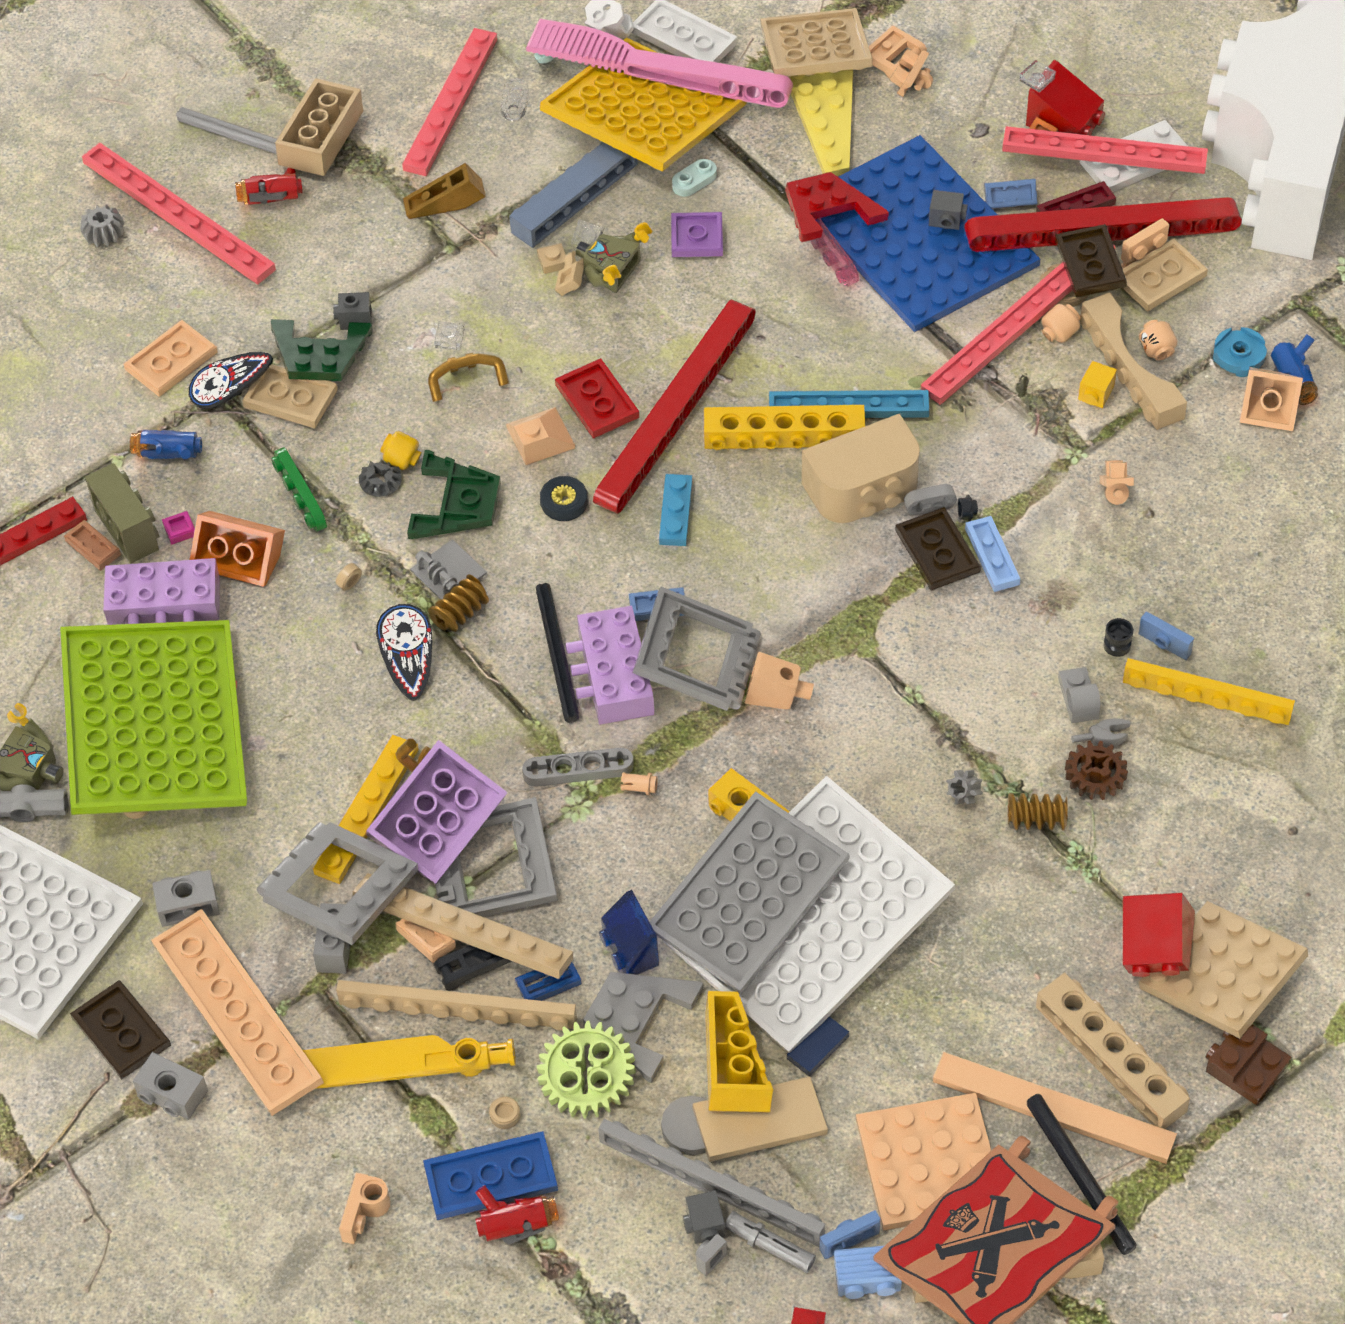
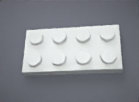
(683, 33)
(1121, 176)

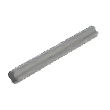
(227, 129)

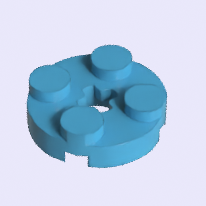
(1236, 362)

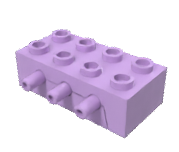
(162, 592)
(610, 652)

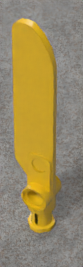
(406, 1059)

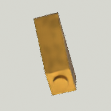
(445, 194)

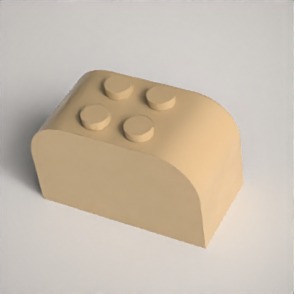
(862, 470)

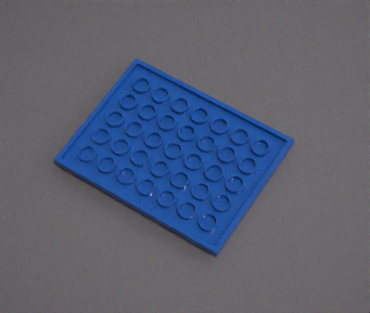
(913, 265)

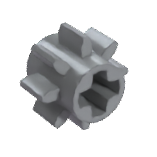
(964, 787)

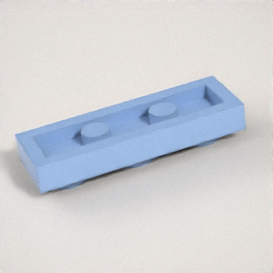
(992, 553)

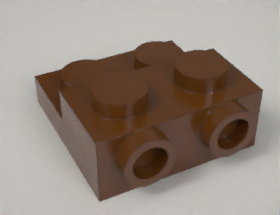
(1247, 1063)

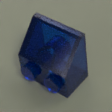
(629, 936)

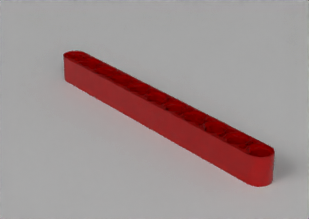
(1122, 222)
(674, 407)

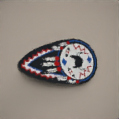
(227, 378)
(406, 647)

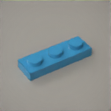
(675, 510)

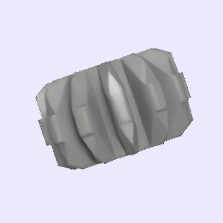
(102, 225)

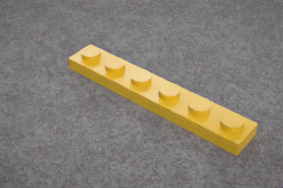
(1208, 691)
(364, 809)

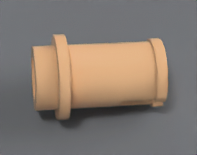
(639, 783)

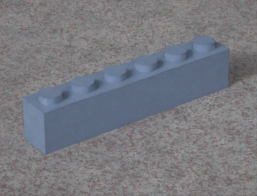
(569, 193)

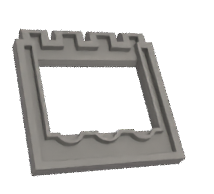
(657, 642)
(533, 861)
(363, 907)

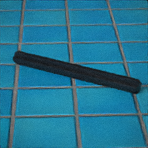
(557, 653)
(1077, 1168)

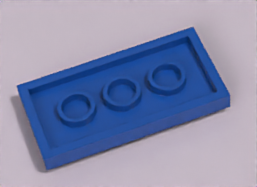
(507, 1168)

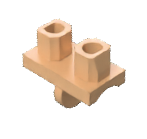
(919, 77)
(1116, 481)

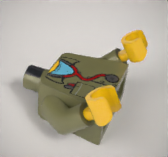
(613, 257)
(27, 755)

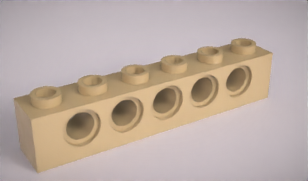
(1115, 1067)

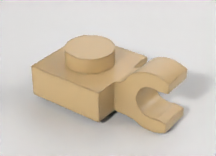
(571, 276)

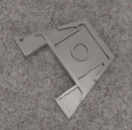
(629, 1005)

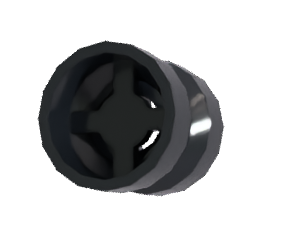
(1118, 637)

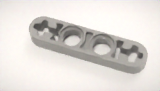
(577, 761)

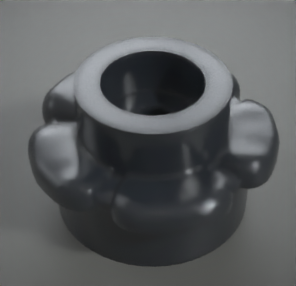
(967, 508)

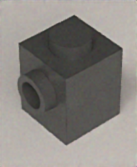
(947, 209)
(353, 308)
(703, 1217)

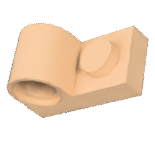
(359, 1206)

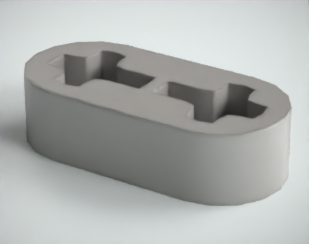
(930, 499)

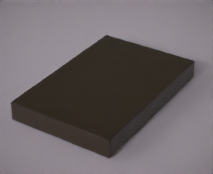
(1090, 260)
(937, 548)
(120, 1029)

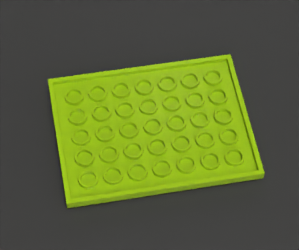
(151, 717)

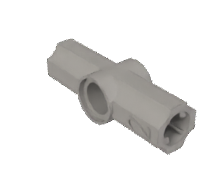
(26, 802)

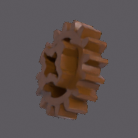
(1096, 770)

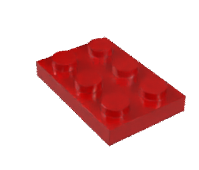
(597, 398)

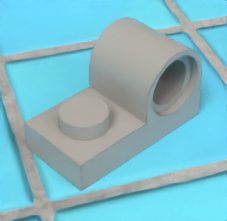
(1079, 695)

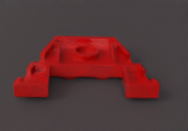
(826, 196)

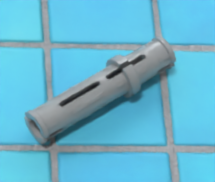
(767, 1240)

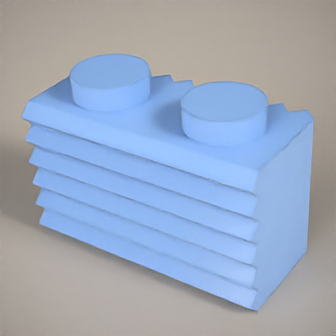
(861, 1275)

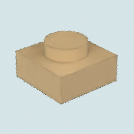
(551, 258)

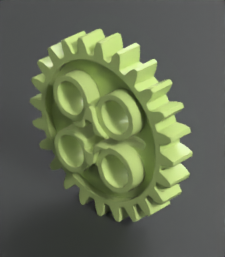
(558, 1070)

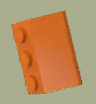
(240, 546)

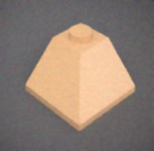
(1271, 399)
(540, 436)

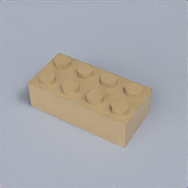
(319, 127)

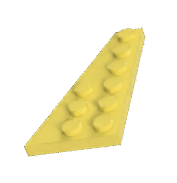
(826, 113)

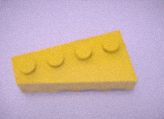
(733, 1063)

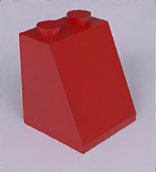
(1066, 104)
(1157, 934)

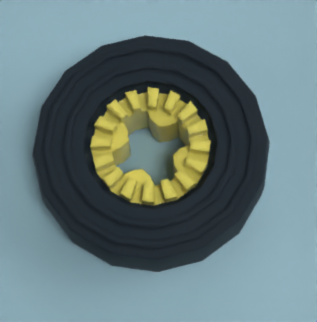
(554, 491)

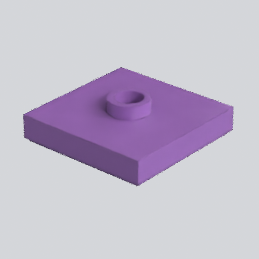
(696, 234)

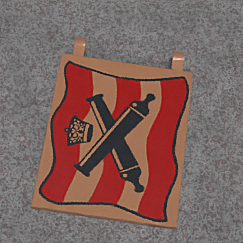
(996, 1240)

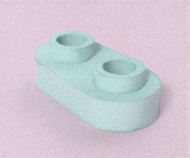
(697, 177)

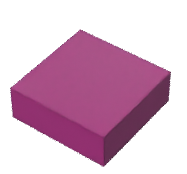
(179, 527)

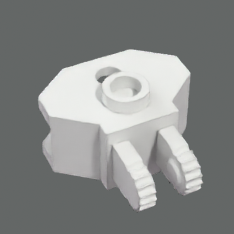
(609, 21)

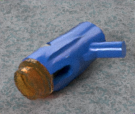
(1290, 361)
(165, 444)

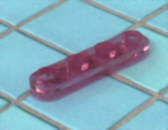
(835, 256)

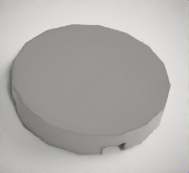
(680, 1126)

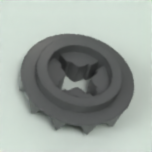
(375, 486)

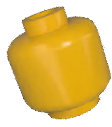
(400, 450)

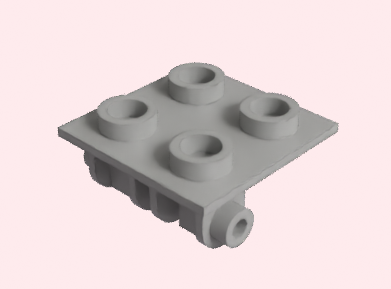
(445, 568)

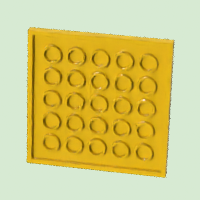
(639, 114)

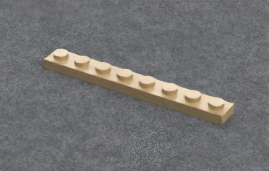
(478, 931)
(456, 1004)

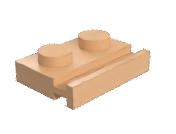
(1144, 242)

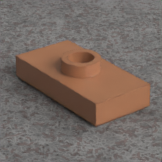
(92, 545)

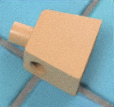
(776, 683)

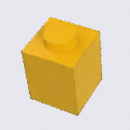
(1097, 384)

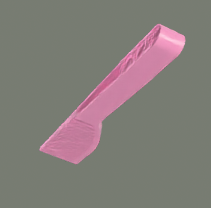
(603, 49)

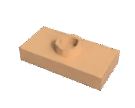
(427, 941)

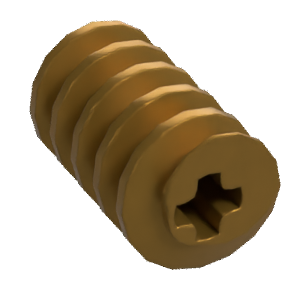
(458, 603)
(1037, 811)

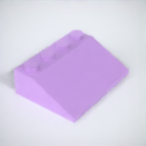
(436, 811)

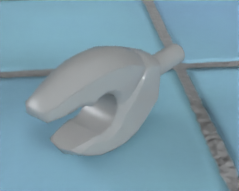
(1102, 732)

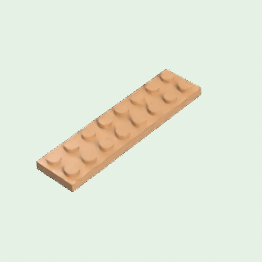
(237, 1012)

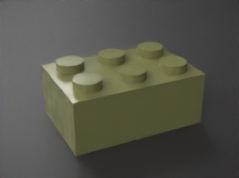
(123, 512)

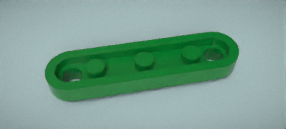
(302, 495)

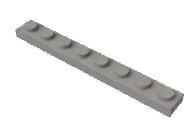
(703, 1178)

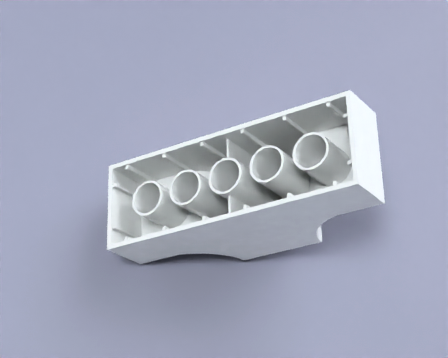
(1282, 121)

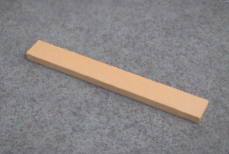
(1069, 1111)

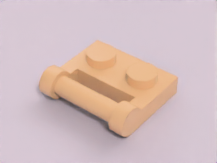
(889, 46)

